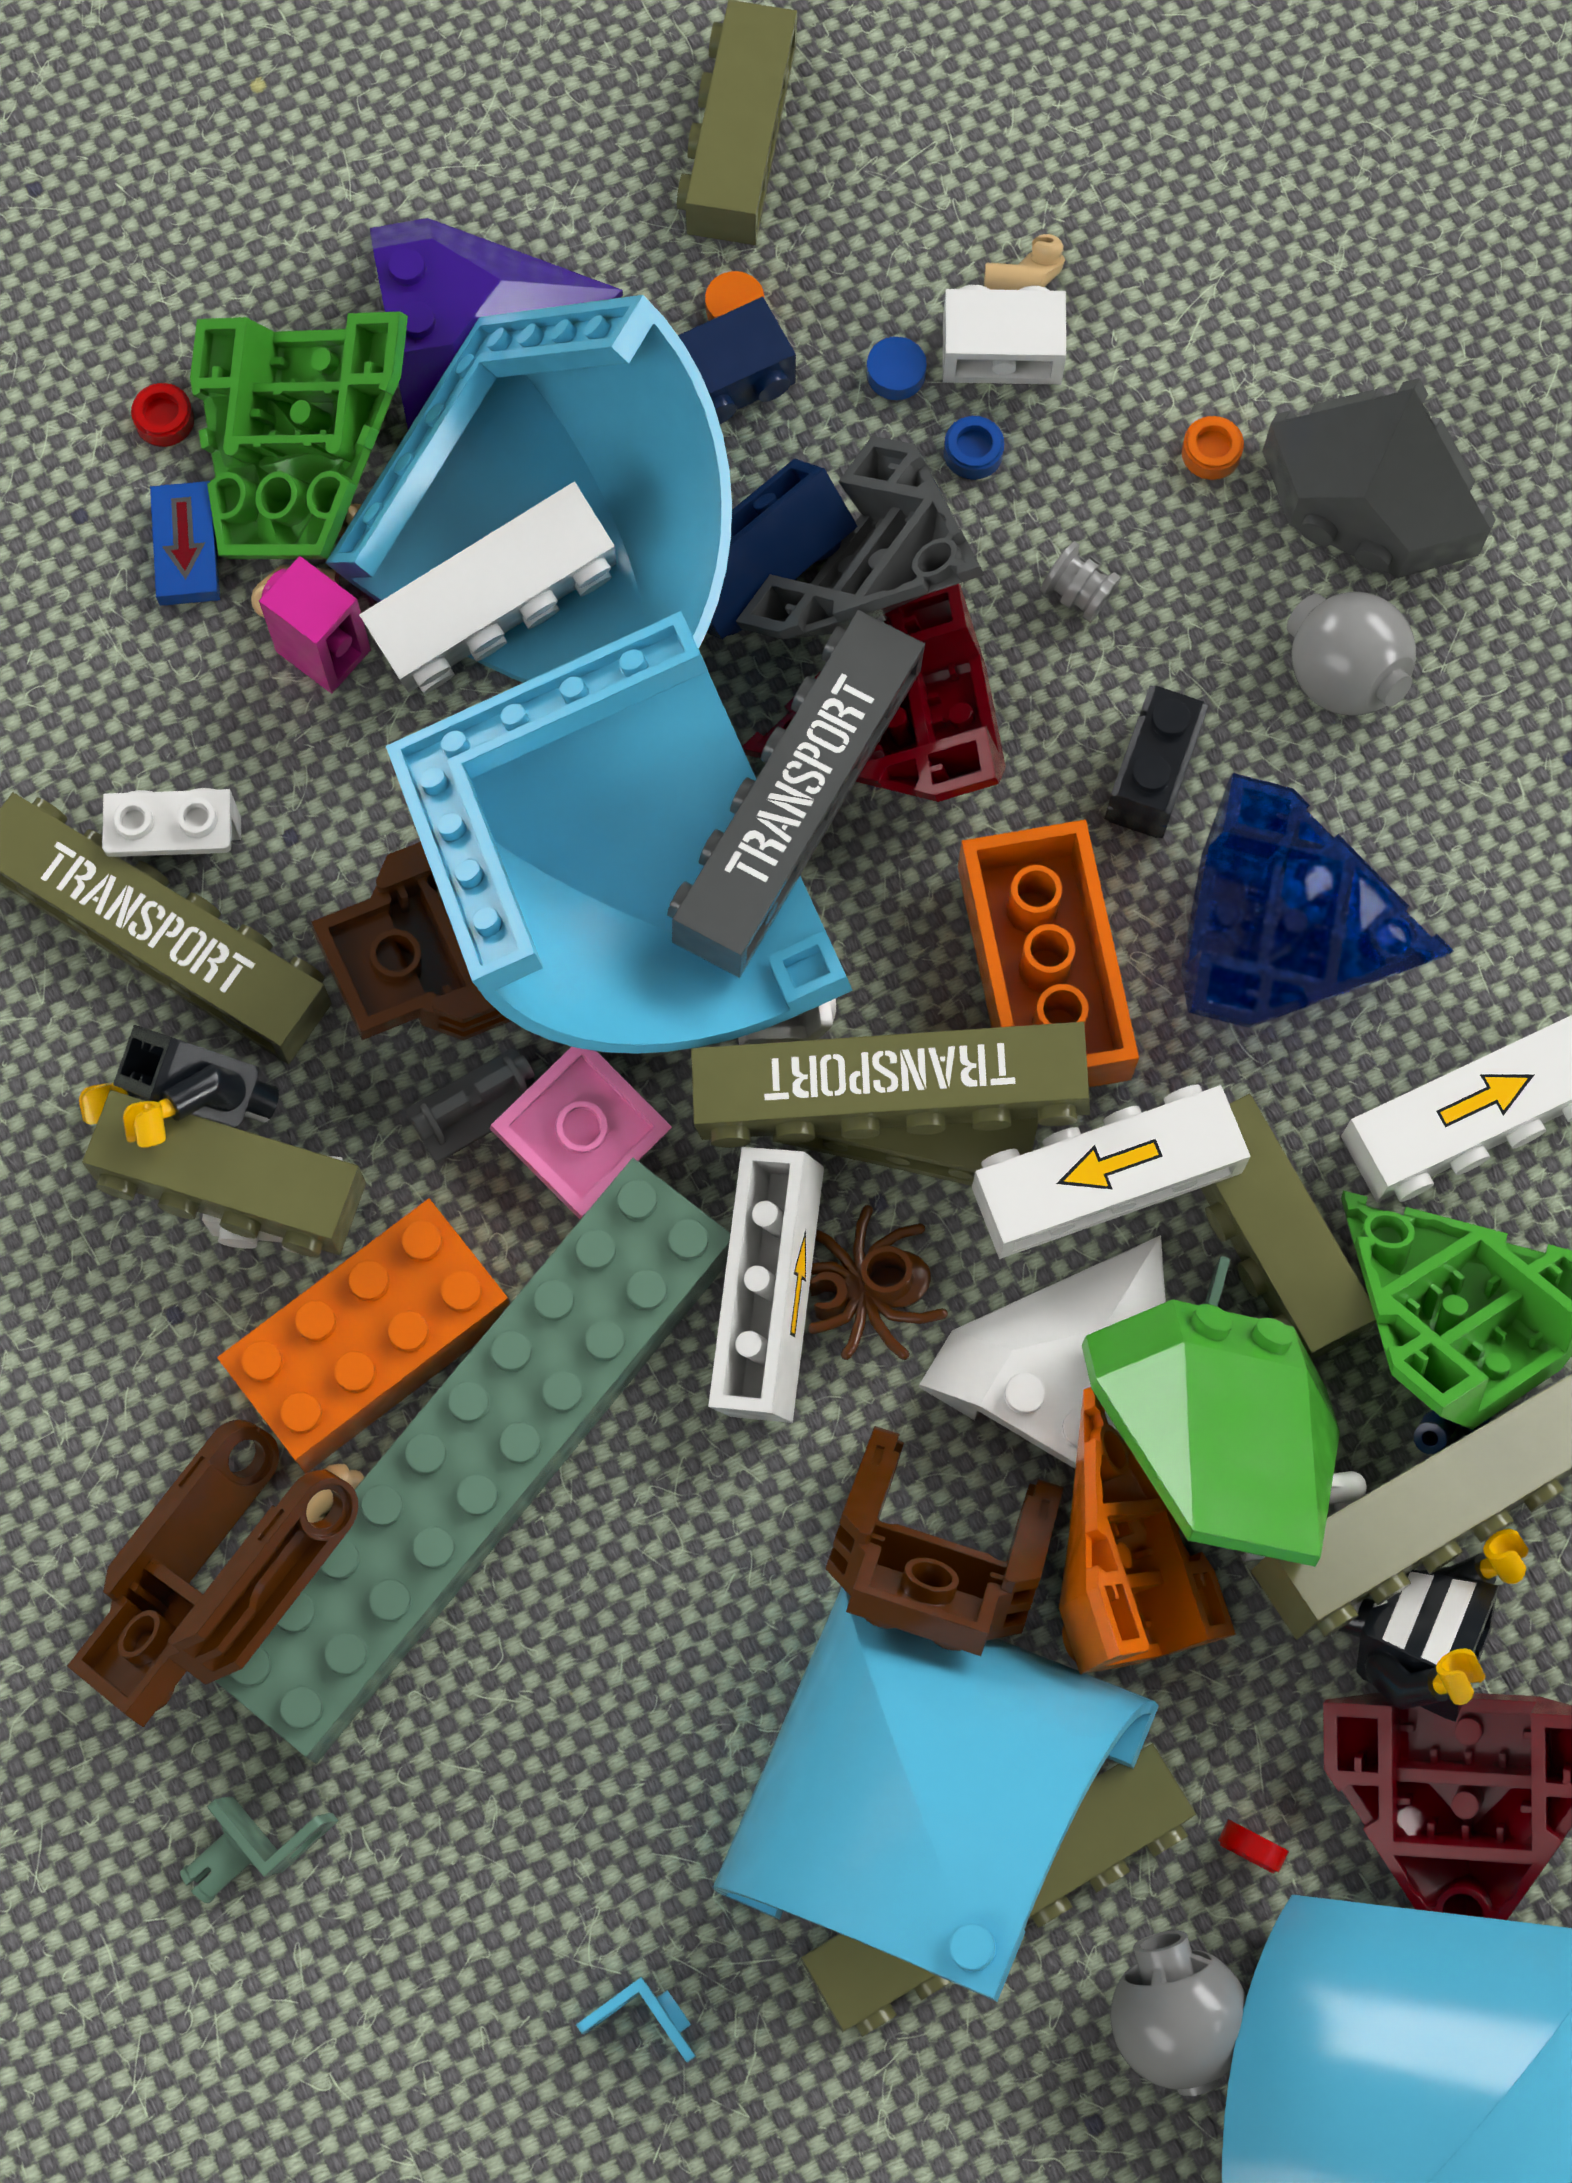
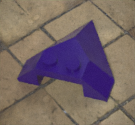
(451, 280)

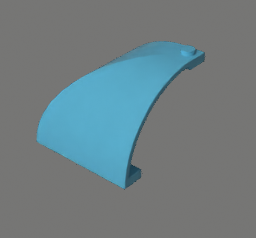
(527, 410)
(568, 830)
(926, 1794)
(1403, 2050)

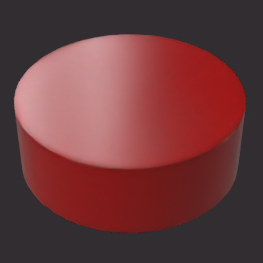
(162, 414)
(1252, 1847)

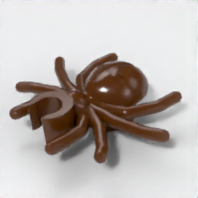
(871, 1285)

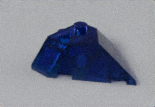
(1288, 913)

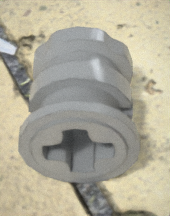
(1080, 582)

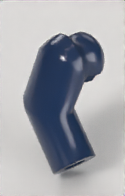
(1435, 1432)

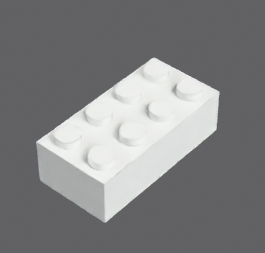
(491, 589)

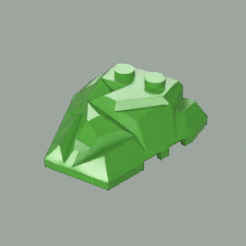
(291, 426)

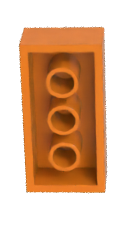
(1048, 940)
(366, 1335)

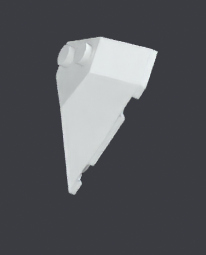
(1028, 1357)

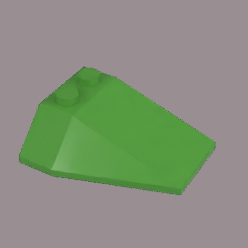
(1223, 1424)

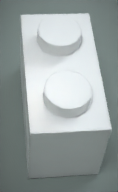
(1004, 335)

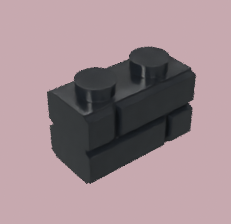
(1156, 761)

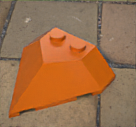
(1126, 1573)

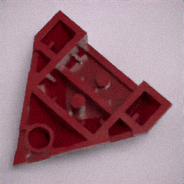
(947, 726)
(1459, 1805)

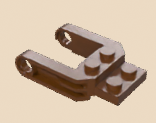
(401, 957)
(929, 1582)
(166, 1625)

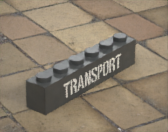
(796, 793)

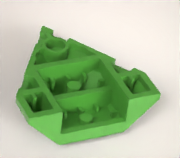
(1461, 1308)

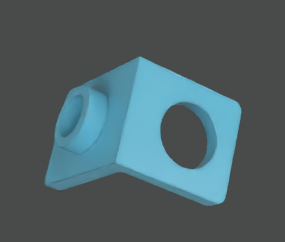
(663, 2007)

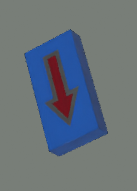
(184, 544)

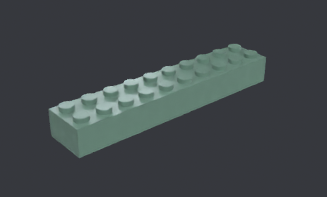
(483, 1453)

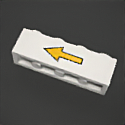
(1464, 1115)
(1110, 1169)
(766, 1285)

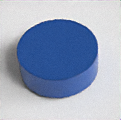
(896, 368)
(973, 447)

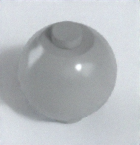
(1351, 652)
(1177, 2014)

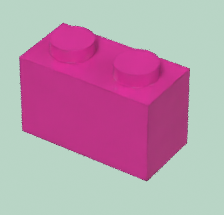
(314, 623)

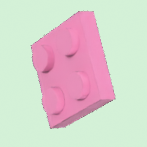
(579, 1127)

